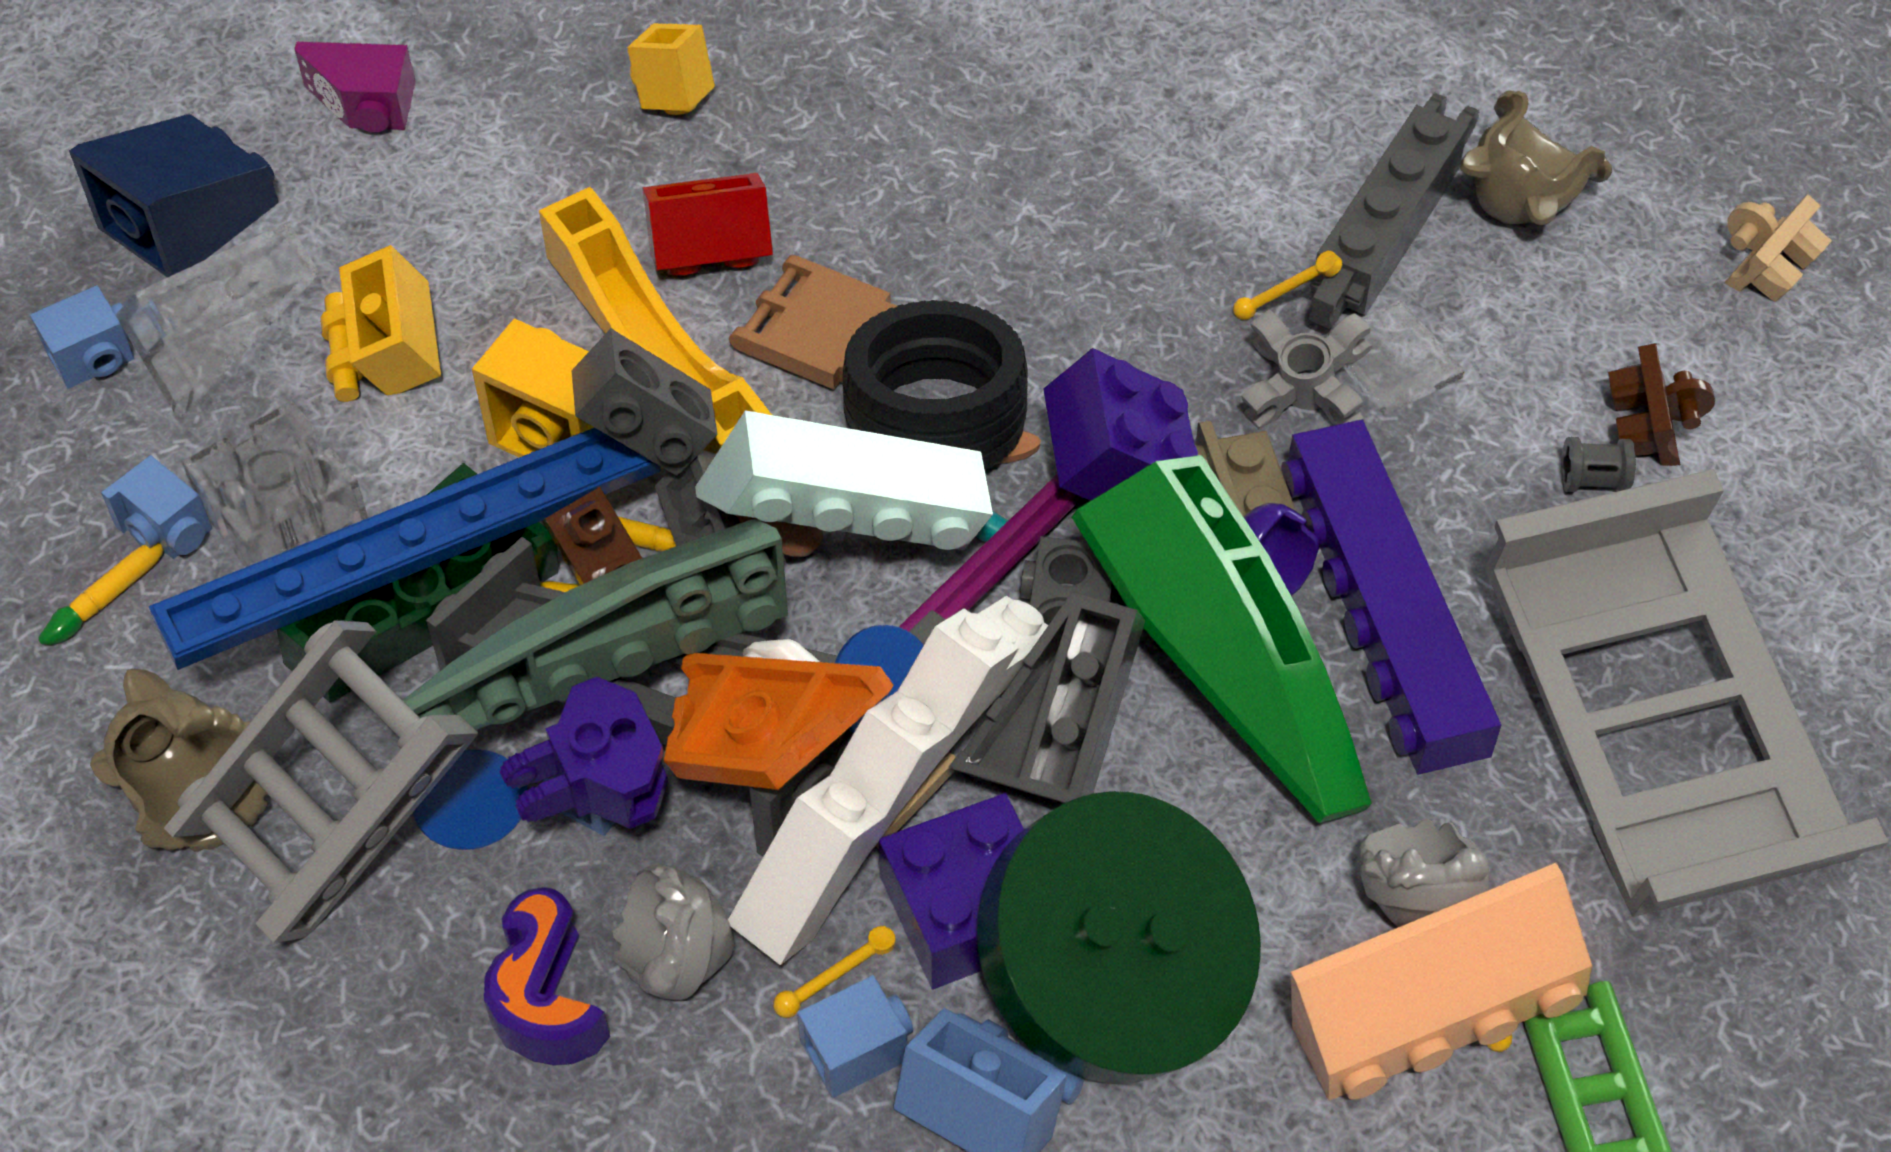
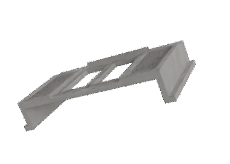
(1637, 568)

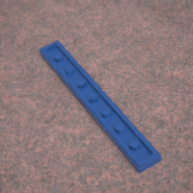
(392, 545)

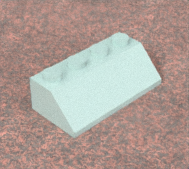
(848, 481)

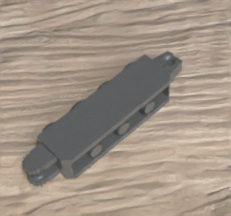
(1391, 208)

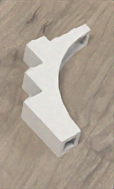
(886, 761)

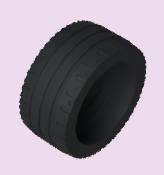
(938, 343)

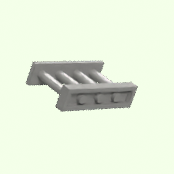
(382, 795)

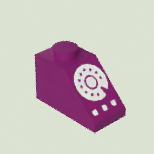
(359, 82)

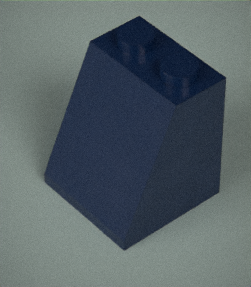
(173, 190)

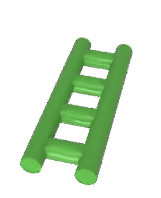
(1624, 1083)

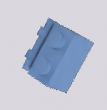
(981, 1086)

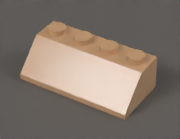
(1441, 984)

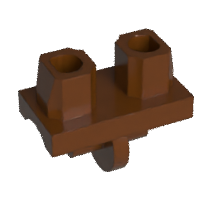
(1680, 401)
(591, 537)

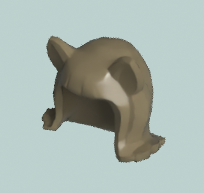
(1523, 172)
(161, 748)

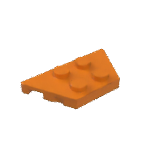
(764, 716)

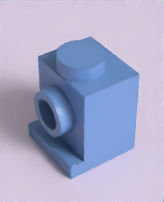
(157, 508)

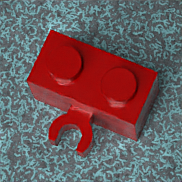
(708, 223)

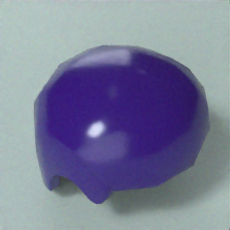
(1286, 541)

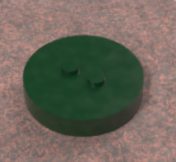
(1119, 938)

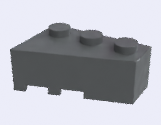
(1061, 706)

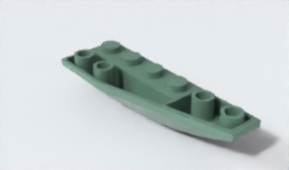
(617, 626)

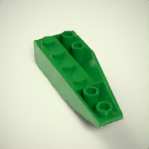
(1228, 624)

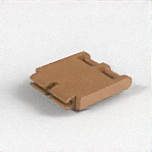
(811, 323)

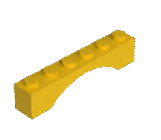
(607, 278)

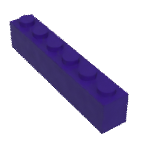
(1390, 599)

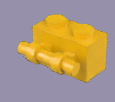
(380, 327)

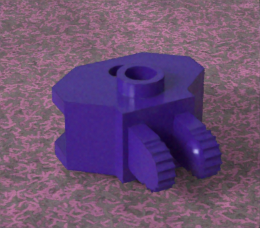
(602, 756)

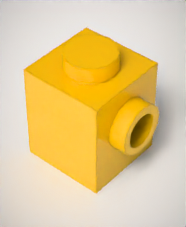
(671, 67)

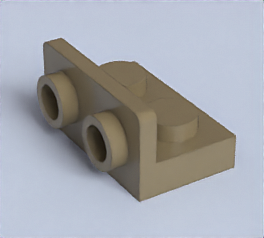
(1244, 467)

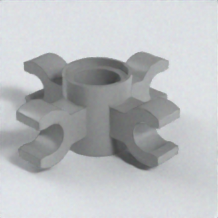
(1306, 352)

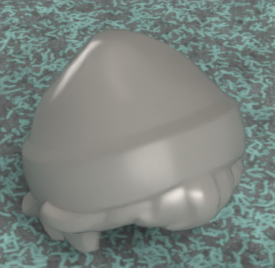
(1421, 869)
(671, 933)

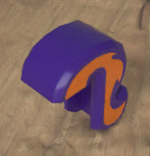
(524, 984)

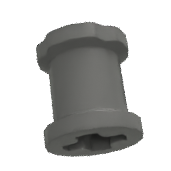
(1618, 458)

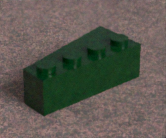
(403, 606)

